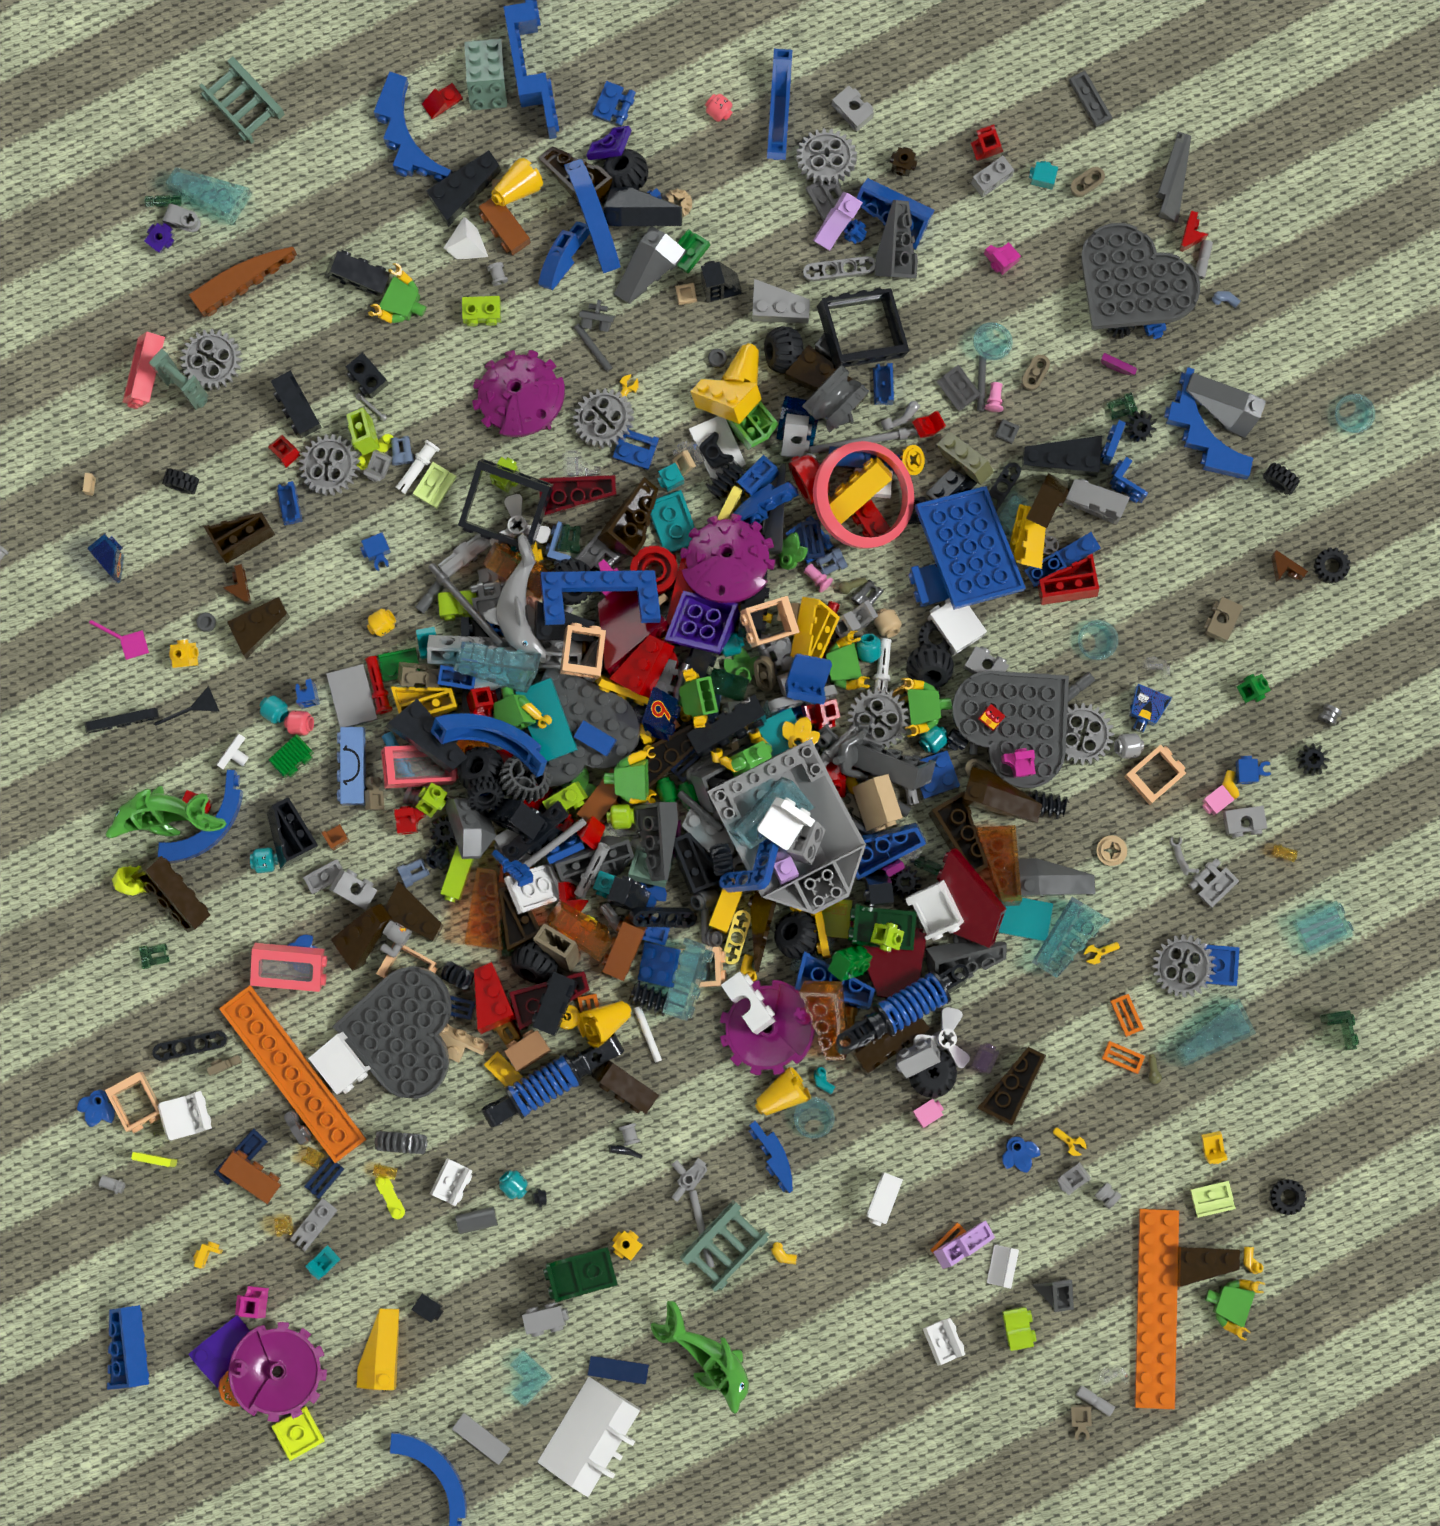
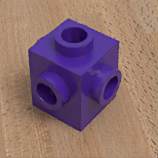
(153, 237)

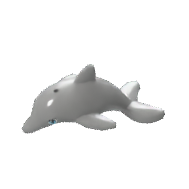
(512, 603)

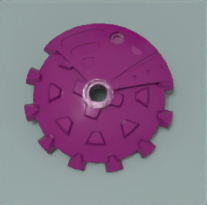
(530, 407)
(730, 577)
(787, 1041)
(252, 1369)

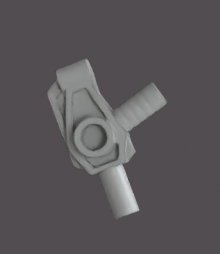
(690, 1178)

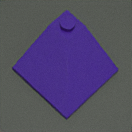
(702, 623)
(216, 1351)

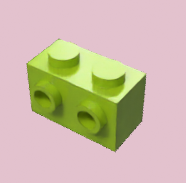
(481, 310)
(362, 431)
(503, 483)
(569, 797)

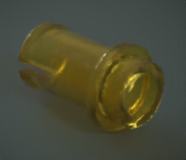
(1284, 852)
(384, 1171)

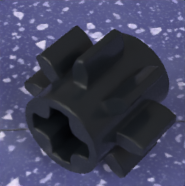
(956, 740)
(437, 857)

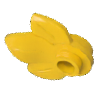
(800, 731)

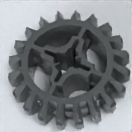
(523, 784)
(400, 1142)

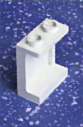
(957, 626)
(936, 910)
(339, 1064)

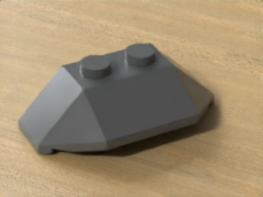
(470, 827)
(616, 860)

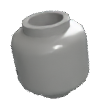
(1128, 746)

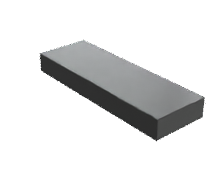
(481, 1438)

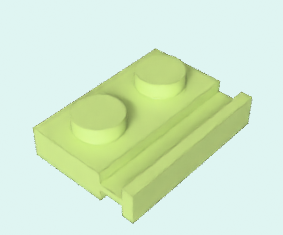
(434, 485)
(1212, 1199)

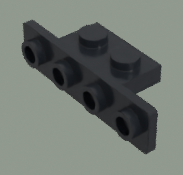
(950, 483)
(549, 831)

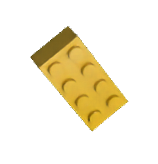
(859, 489)

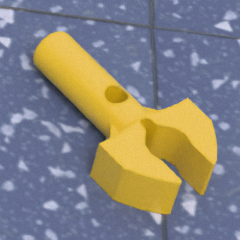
(626, 390)
(1101, 951)
(1069, 1141)

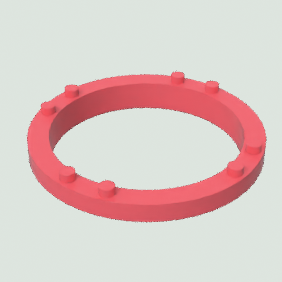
(823, 509)

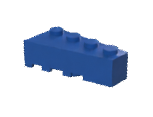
(888, 846)

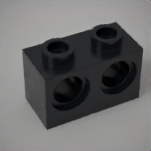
(370, 373)

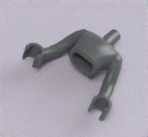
(848, 754)

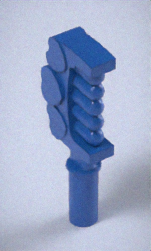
(516, 869)

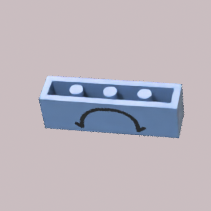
(352, 766)

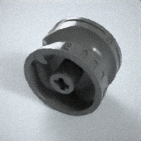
(835, 398)

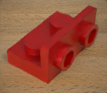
(870, 520)

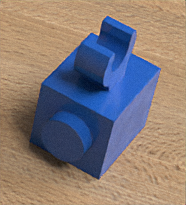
(376, 548)
(1248, 771)

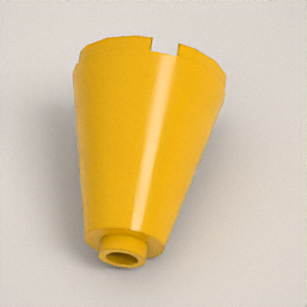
(517, 183)
(744, 365)
(602, 1022)
(783, 1093)

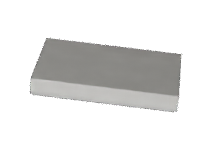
(352, 696)

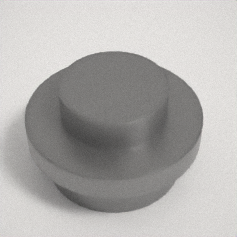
(713, 938)

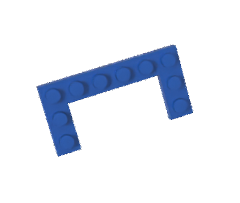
(593, 581)

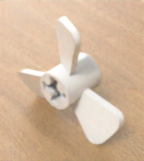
(514, 506)
(949, 1019)

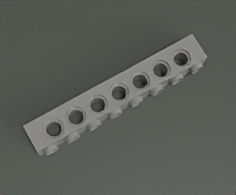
(443, 649)

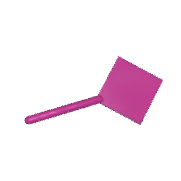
(132, 644)

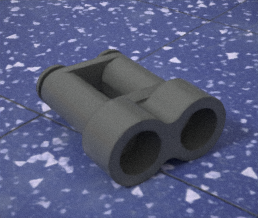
(859, 598)

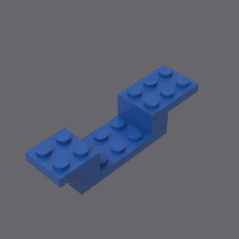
(535, 88)

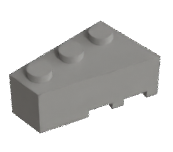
(778, 305)
(1097, 500)
(705, 833)

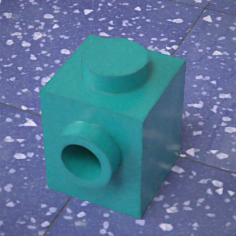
(1043, 175)
(670, 477)

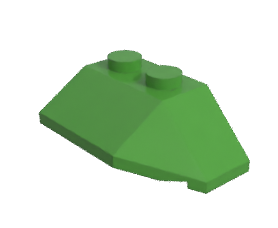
(755, 427)

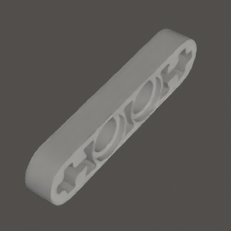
(838, 265)
(785, 703)

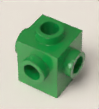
(1253, 688)

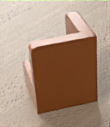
(336, 837)

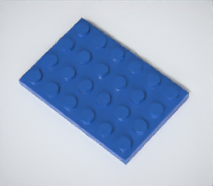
(970, 547)

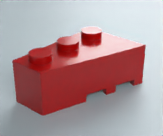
(1070, 583)
(644, 666)
(491, 999)

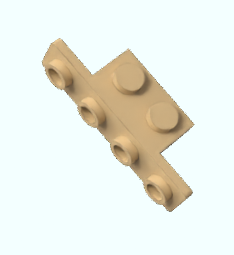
(458, 1040)

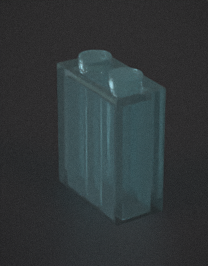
(1323, 927)

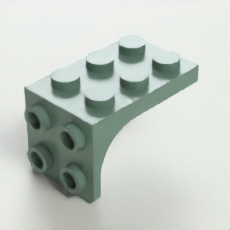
(485, 74)

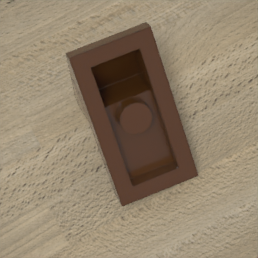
(1282, 563)
(241, 589)

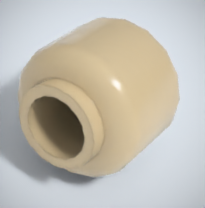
(887, 623)

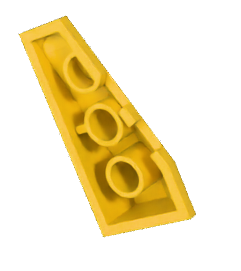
(379, 1360)

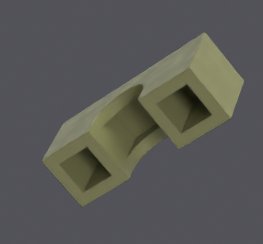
(960, 453)

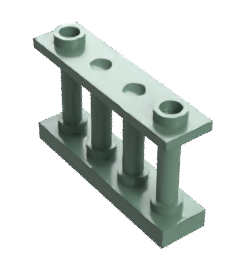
(247, 83)
(170, 374)
(719, 1227)

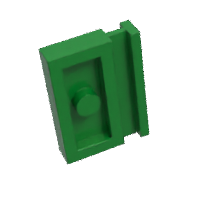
(695, 249)
(390, 662)

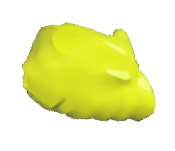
(125, 883)

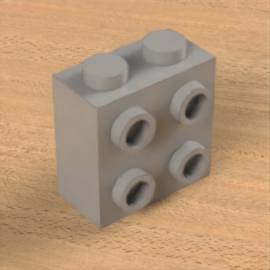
(551, 1318)

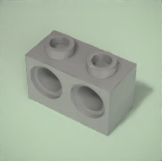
(992, 176)
(807, 843)

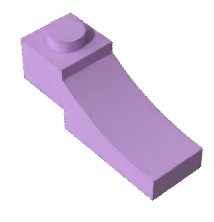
(837, 220)
(784, 867)
(964, 1245)

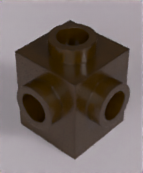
(902, 167)

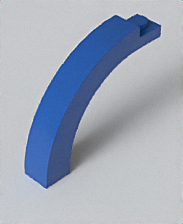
(779, 104)
(593, 215)
(492, 731)
(205, 840)
(435, 1460)

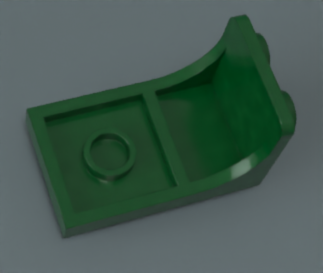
(866, 917)
(580, 1274)

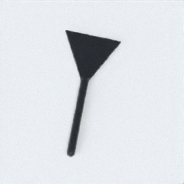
(204, 703)

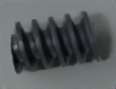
(726, 479)
(1049, 804)
(648, 997)

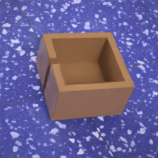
(527, 1050)

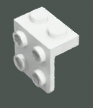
(784, 822)
(184, 1116)

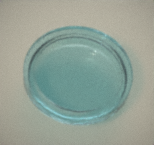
(989, 345)
(1362, 416)
(1105, 639)
(814, 1110)

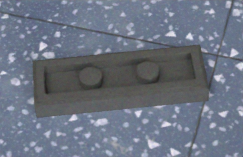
(1090, 99)

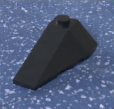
(635, 208)

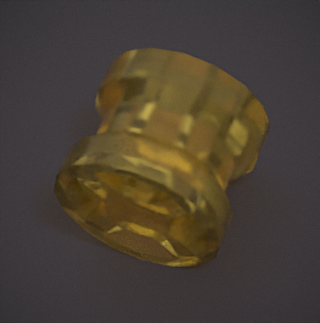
(312, 1157)
(283, 1226)

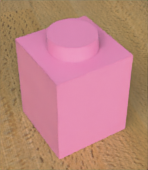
(1217, 800)
(928, 1112)

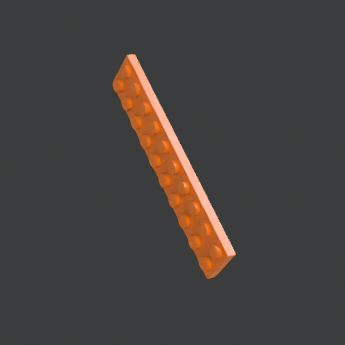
(293, 1074)
(1157, 1309)

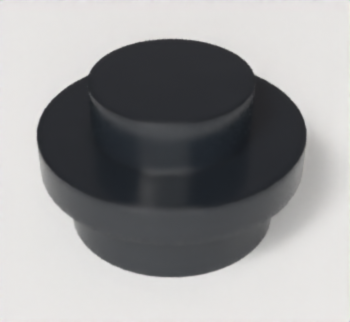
(539, 1198)

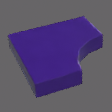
(611, 145)

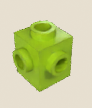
(431, 799)
(887, 936)

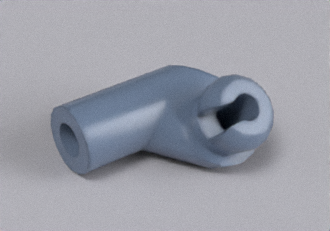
(1220, 296)

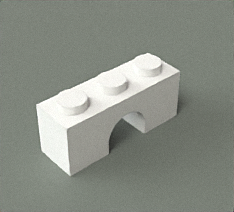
(759, 1015)

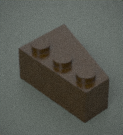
(412, 914)

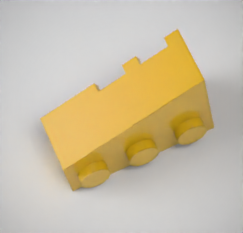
(726, 398)
(435, 700)

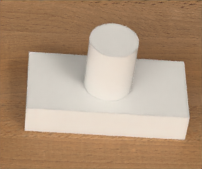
(233, 753)

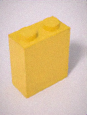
(725, 911)

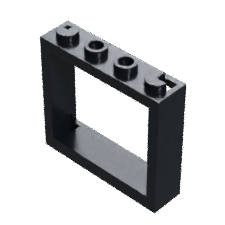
(886, 296)
(515, 476)

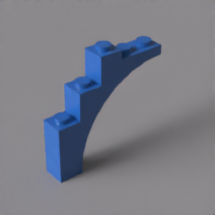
(409, 156)
(1218, 456)

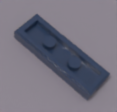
(249, 1145)
(618, 1369)

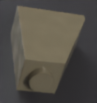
(559, 947)

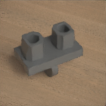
(588, 316)
(826, 739)

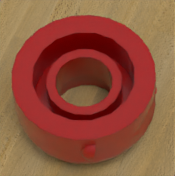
(803, 472)
(658, 555)

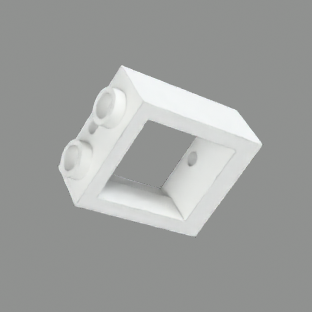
(884, 1199)

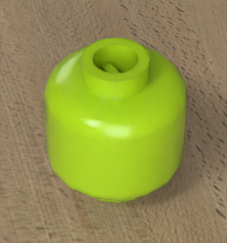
(621, 816)

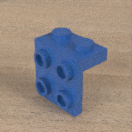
(1122, 484)
(927, 585)
(808, 679)

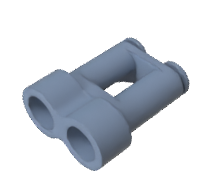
(404, 457)
(837, 557)
(407, 878)

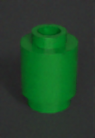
(666, 790)
(690, 791)

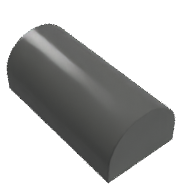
(476, 1220)

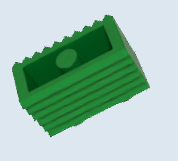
(291, 757)

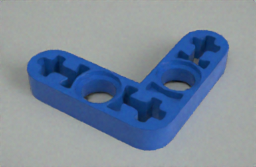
(758, 877)

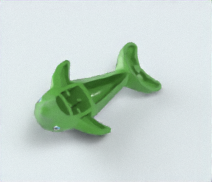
(157, 810)
(721, 1365)

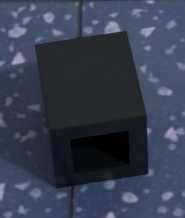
(428, 1308)

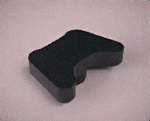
(712, 452)

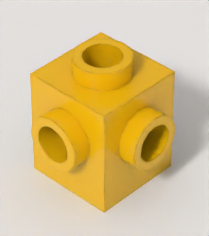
(183, 654)
(634, 1246)

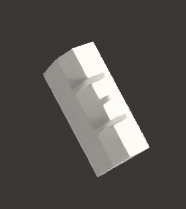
(589, 1437)

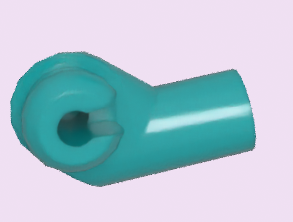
(821, 1080)

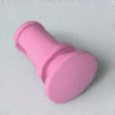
(995, 400)
(819, 578)

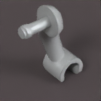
(910, 411)
(1180, 859)

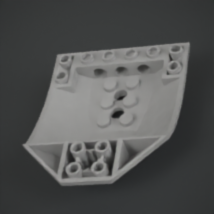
(842, 845)

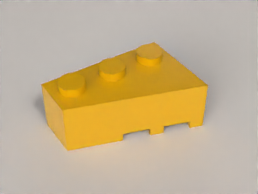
(1027, 539)
(816, 628)

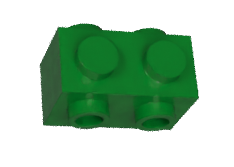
(850, 962)

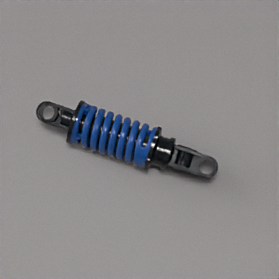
(903, 1008)
(563, 1073)

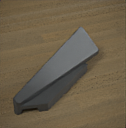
(1174, 178)
(774, 523)

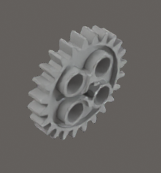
(826, 156)
(220, 346)
(590, 429)
(313, 463)
(890, 705)
(1100, 739)
(1201, 970)

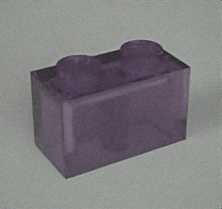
(984, 1058)

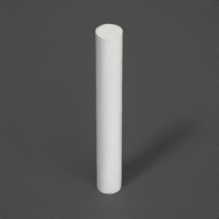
(647, 1033)

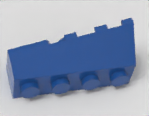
(878, 201)
(855, 992)
(127, 1349)

